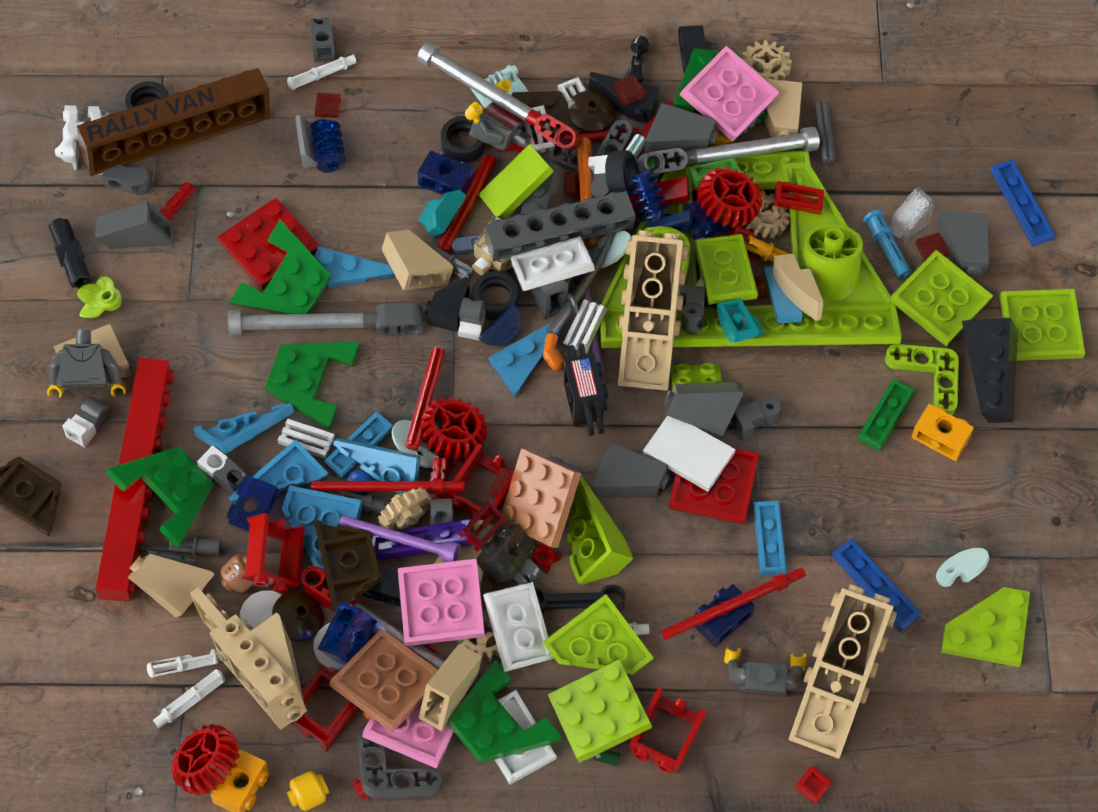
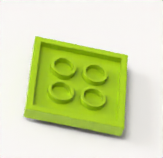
(941, 298)
(1045, 323)
(599, 711)

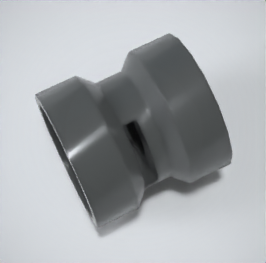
(526, 574)

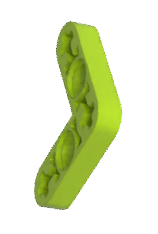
(934, 365)

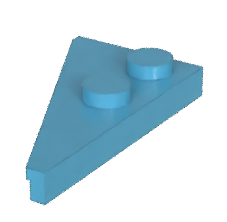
(350, 269)
(518, 360)
(241, 428)
(382, 462)
(290, 467)

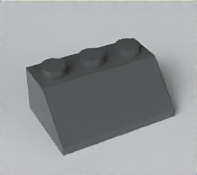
(548, 194)

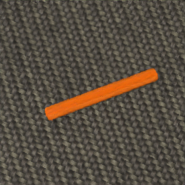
(585, 179)

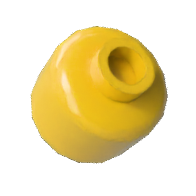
(307, 791)

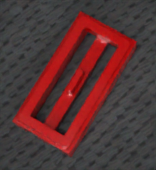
(798, 201)

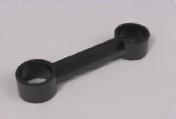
(577, 600)

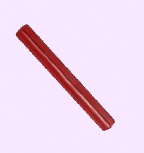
(474, 188)
(425, 397)

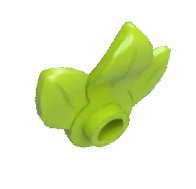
(99, 297)

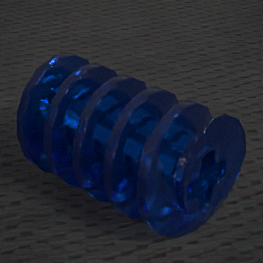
(328, 145)
(648, 195)

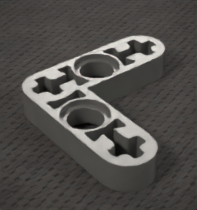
(609, 141)
(386, 777)

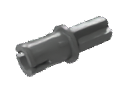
(459, 268)
(198, 546)

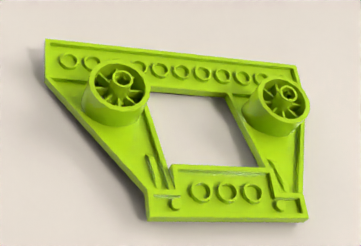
(852, 293)

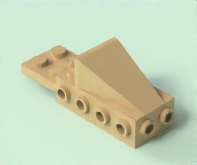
(651, 309)
(257, 658)
(842, 669)

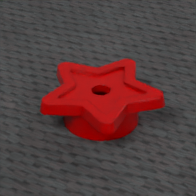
(551, 557)

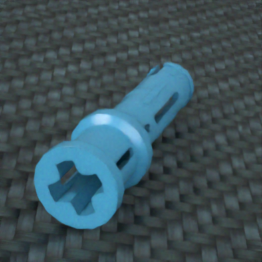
(883, 235)

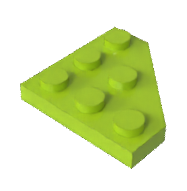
(990, 629)
(598, 639)

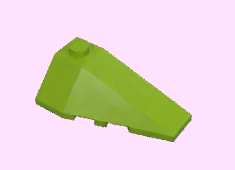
(596, 541)

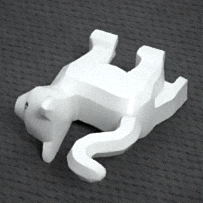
(68, 149)

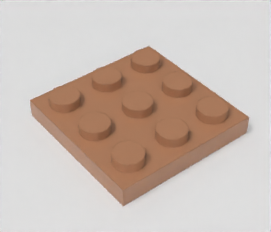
(540, 497)
(384, 680)

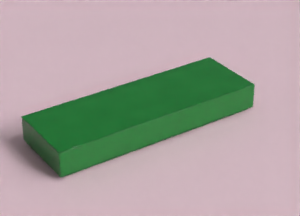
(886, 414)

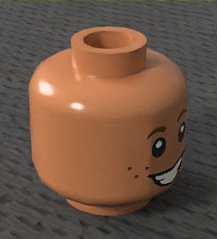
(233, 572)

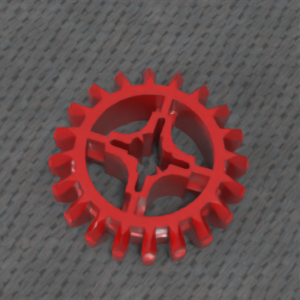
(729, 197)
(453, 435)
(205, 759)

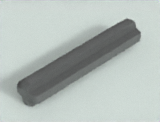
(825, 132)

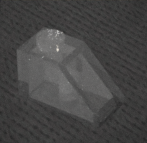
(913, 215)

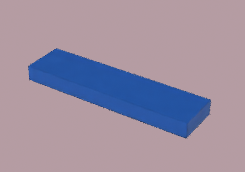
(1022, 203)
(873, 580)

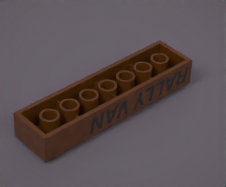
(174, 121)

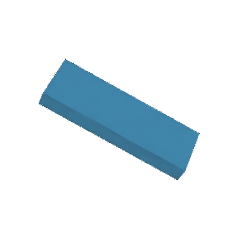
(783, 308)
(372, 432)
(769, 538)

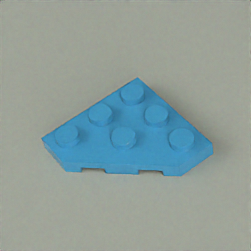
(306, 505)

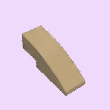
(798, 285)

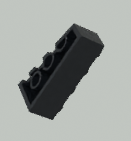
(993, 365)

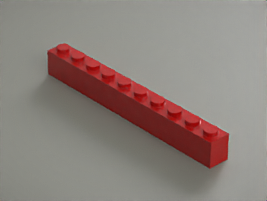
(130, 507)

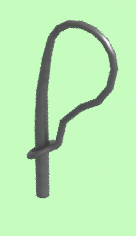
(573, 299)

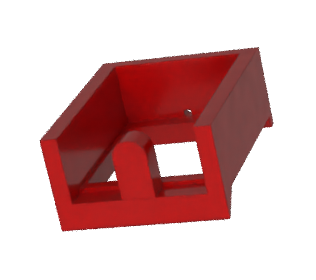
(494, 465)
(290, 556)
(678, 710)
(309, 727)

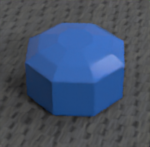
(360, 475)

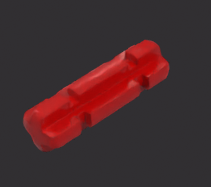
(177, 200)
(438, 465)

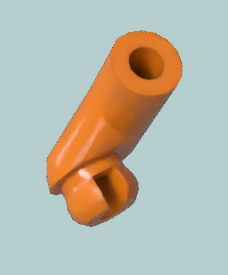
(551, 353)

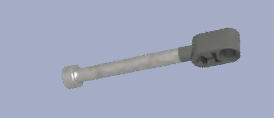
(807, 140)
(389, 320)

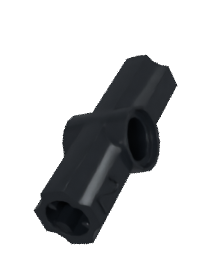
(69, 253)

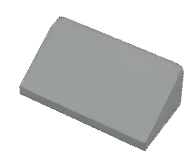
(305, 142)

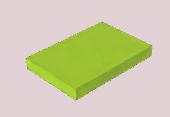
(516, 182)
(725, 269)

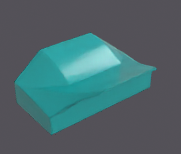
(440, 212)
(737, 321)

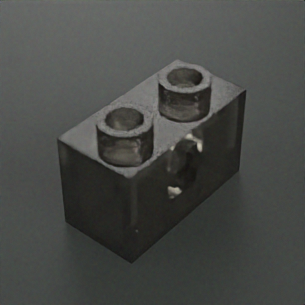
(505, 553)

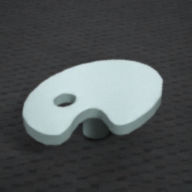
(616, 249)
(399, 436)
(965, 564)

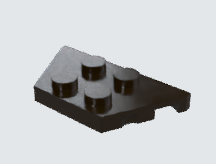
(554, 105)
(29, 494)
(347, 561)

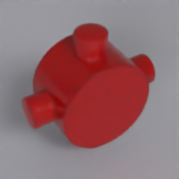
(359, 790)

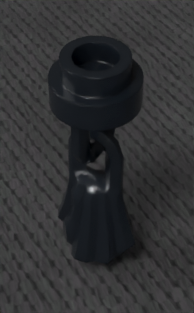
(639, 46)

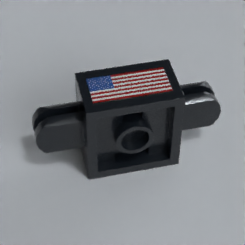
(584, 389)

